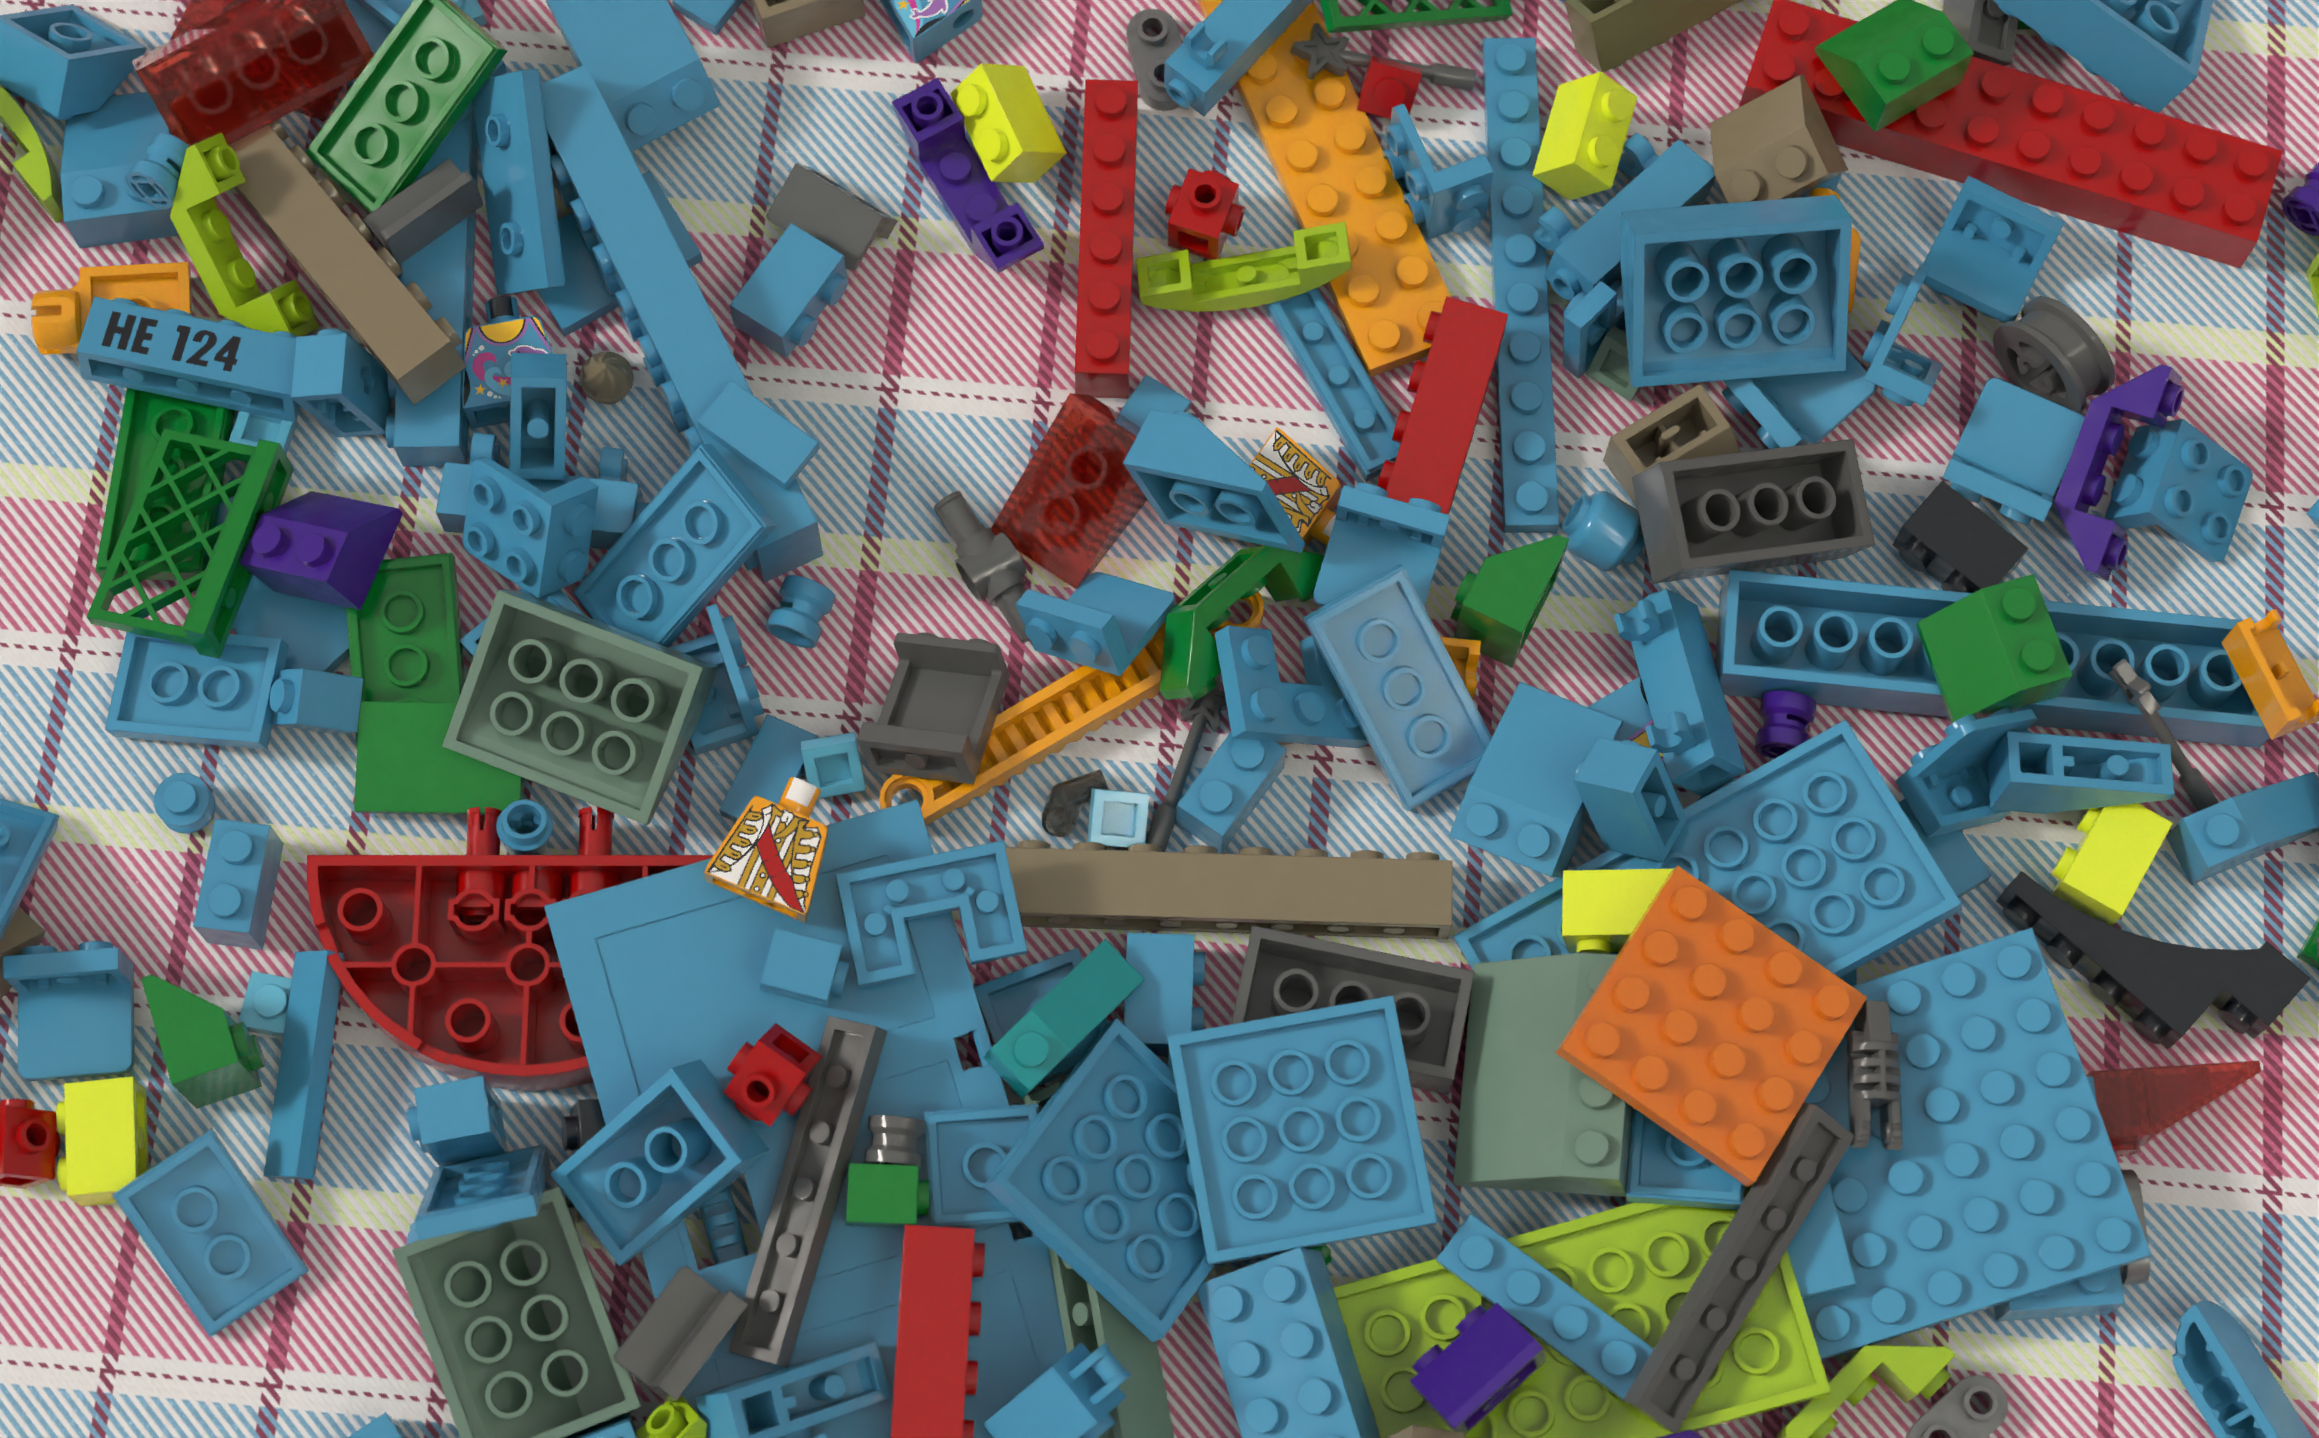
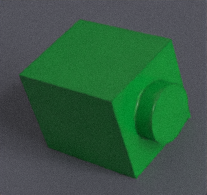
(885, 1195)

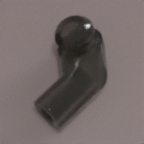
(1066, 801)

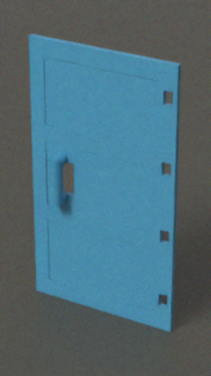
(674, 977)

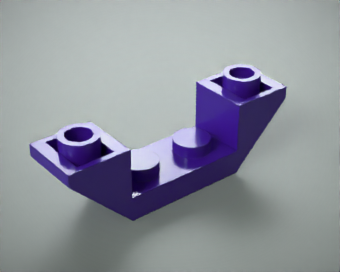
(937, 138)
(2144, 399)

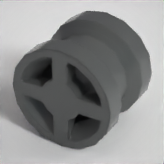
(894, 1140)

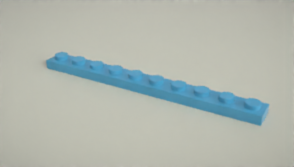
(1520, 288)

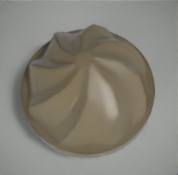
(606, 377)

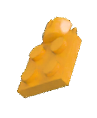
(64, 312)

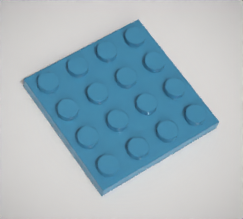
(1301, 1130)
(1113, 1182)

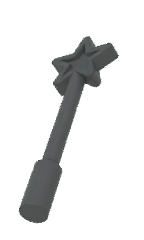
(1330, 55)
(2138, 693)
(1202, 711)

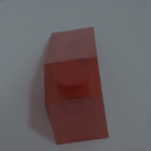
(2152, 1100)

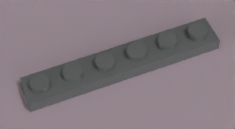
(808, 1192)
(1739, 1267)

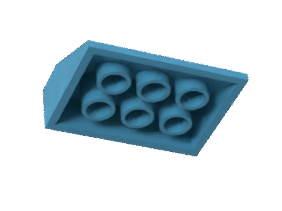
(2136, 45)
(1736, 290)

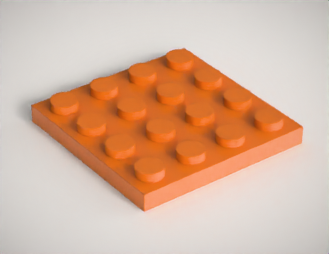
(1711, 1026)

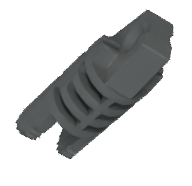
(1874, 1076)

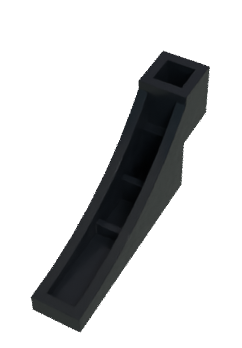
(2153, 980)

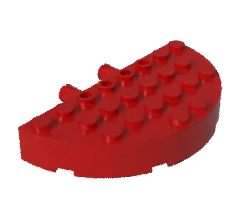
(461, 950)

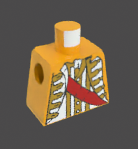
(1300, 485)
(774, 852)

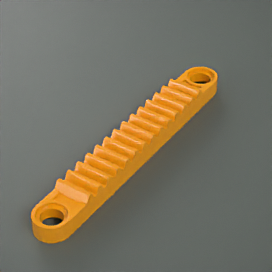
(1049, 722)

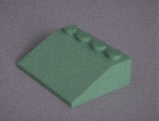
(578, 705)
(1525, 1109)
(517, 1327)

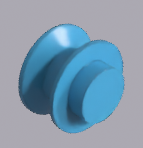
(184, 803)

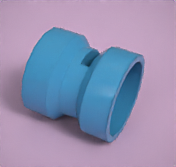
(158, 175)
(800, 611)

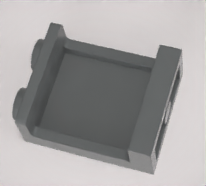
(937, 709)

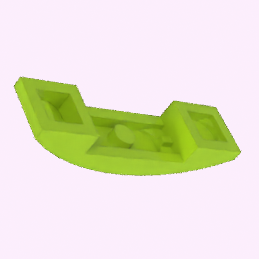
(36, 165)
(1246, 279)

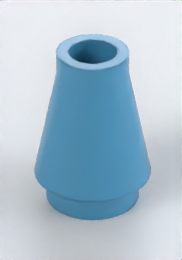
(524, 828)

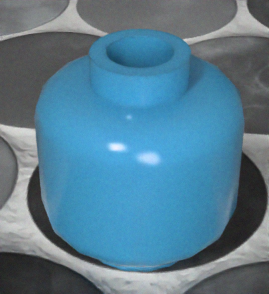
(1603, 530)

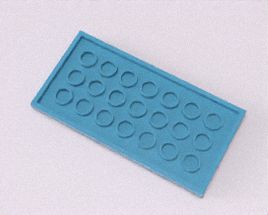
(1796, 844)

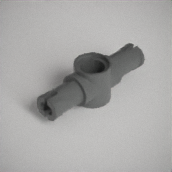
(985, 560)

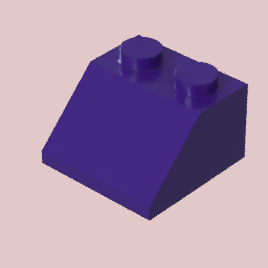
(321, 547)
(1477, 1367)

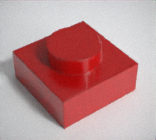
(1387, 86)

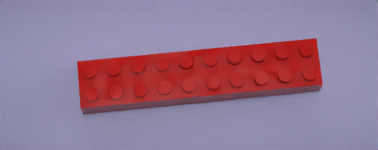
(2046, 145)

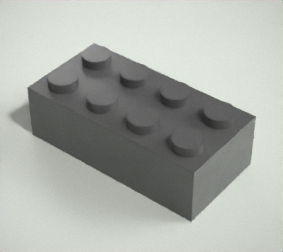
(1752, 510)
(1303, 973)

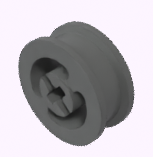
(2054, 354)

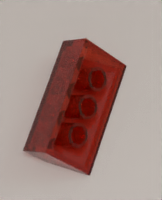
(252, 66)

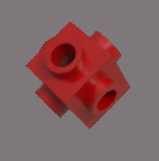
(1203, 213)
(771, 1076)
(27, 1144)

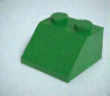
(1896, 60)
(1507, 597)
(1995, 650)
(202, 1045)

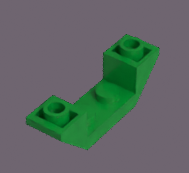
(1189, 649)

